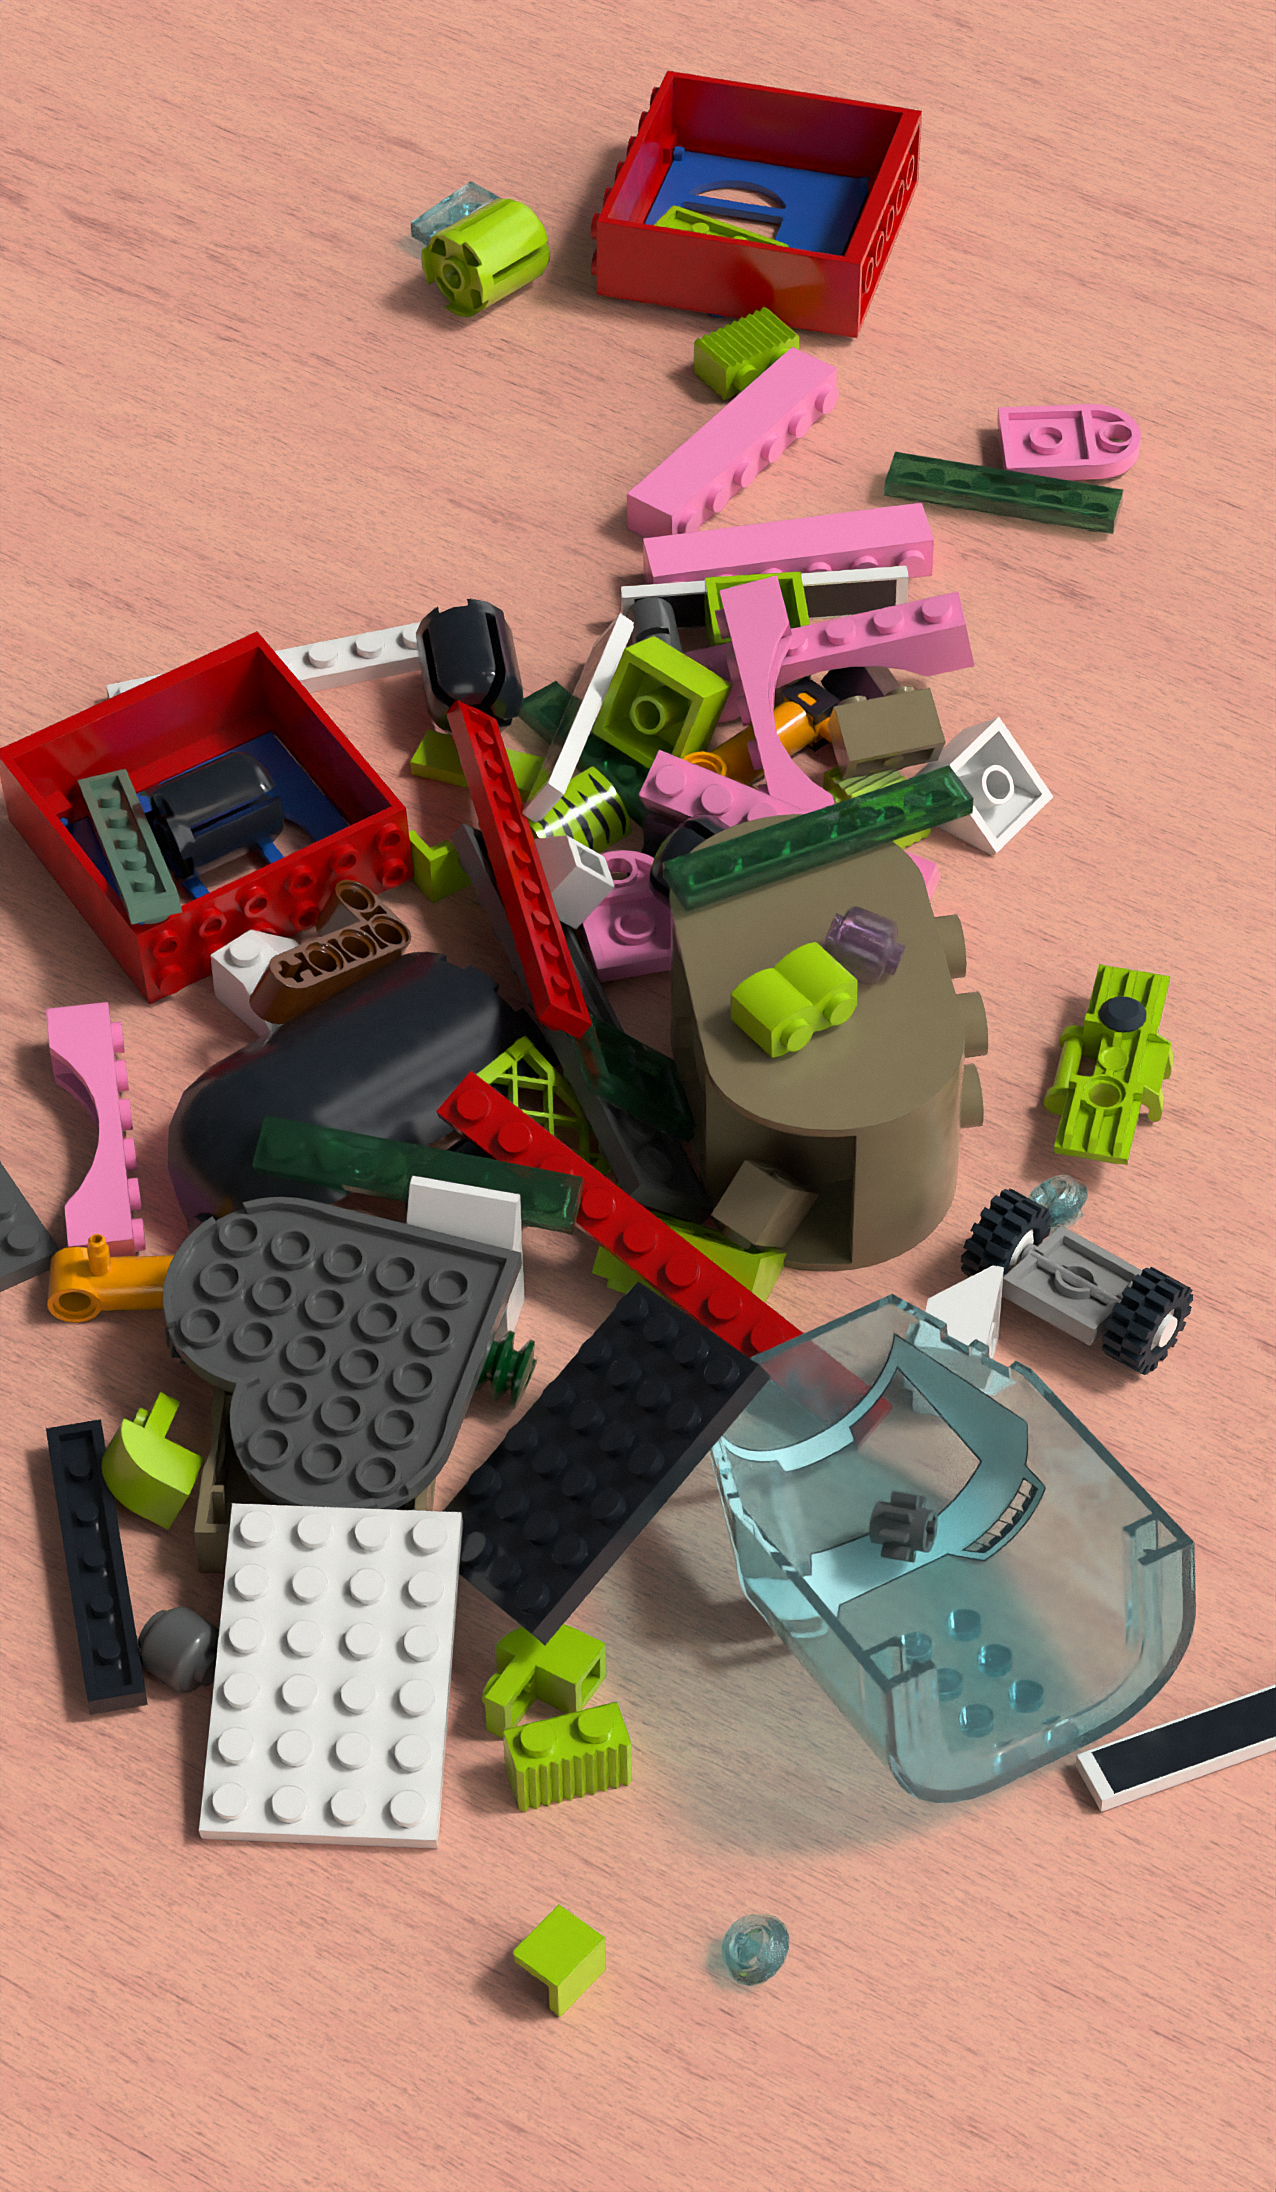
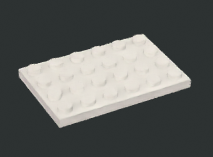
(332, 1676)

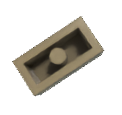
(885, 732)
(763, 1206)

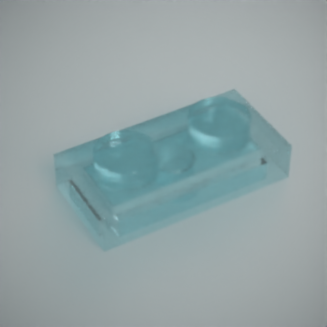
(450, 210)

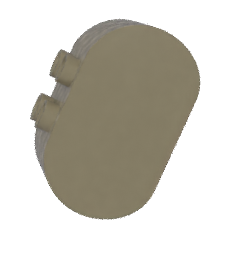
(866, 1104)

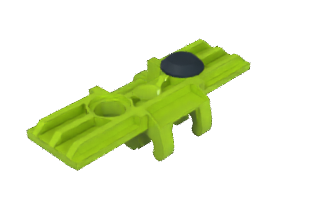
(1131, 1063)

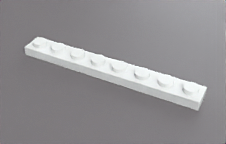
(339, 660)

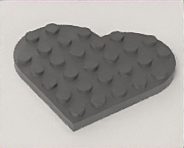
(339, 1344)

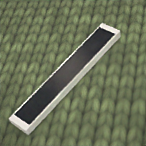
(826, 594)
(578, 719)
(1180, 1750)

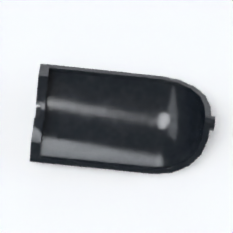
(357, 1063)

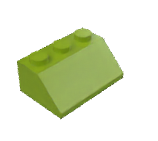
(748, 1266)

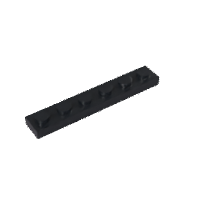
(96, 1569)

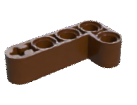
(354, 941)

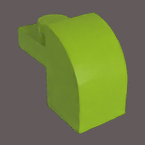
(146, 1468)
(558, 1673)

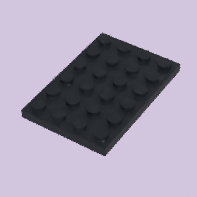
(598, 1458)

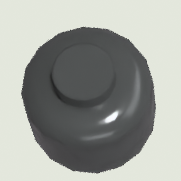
(179, 1649)

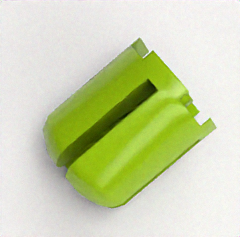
(486, 256)

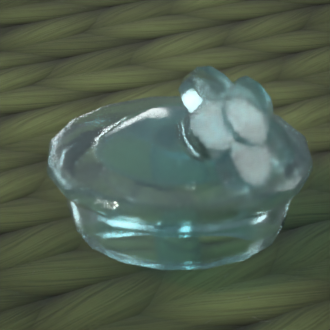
(1063, 1198)
(755, 1948)

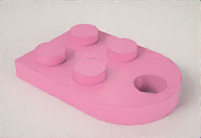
(1068, 441)
(630, 927)

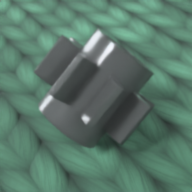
(903, 1526)

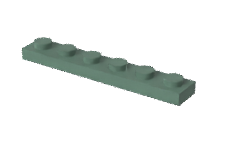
(129, 847)

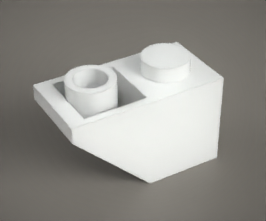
(575, 877)

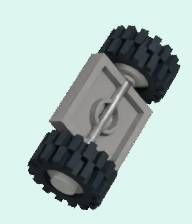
(1078, 1283)

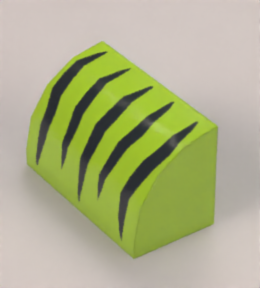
(587, 813)

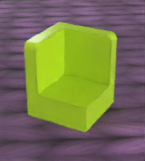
(436, 868)
(563, 1956)

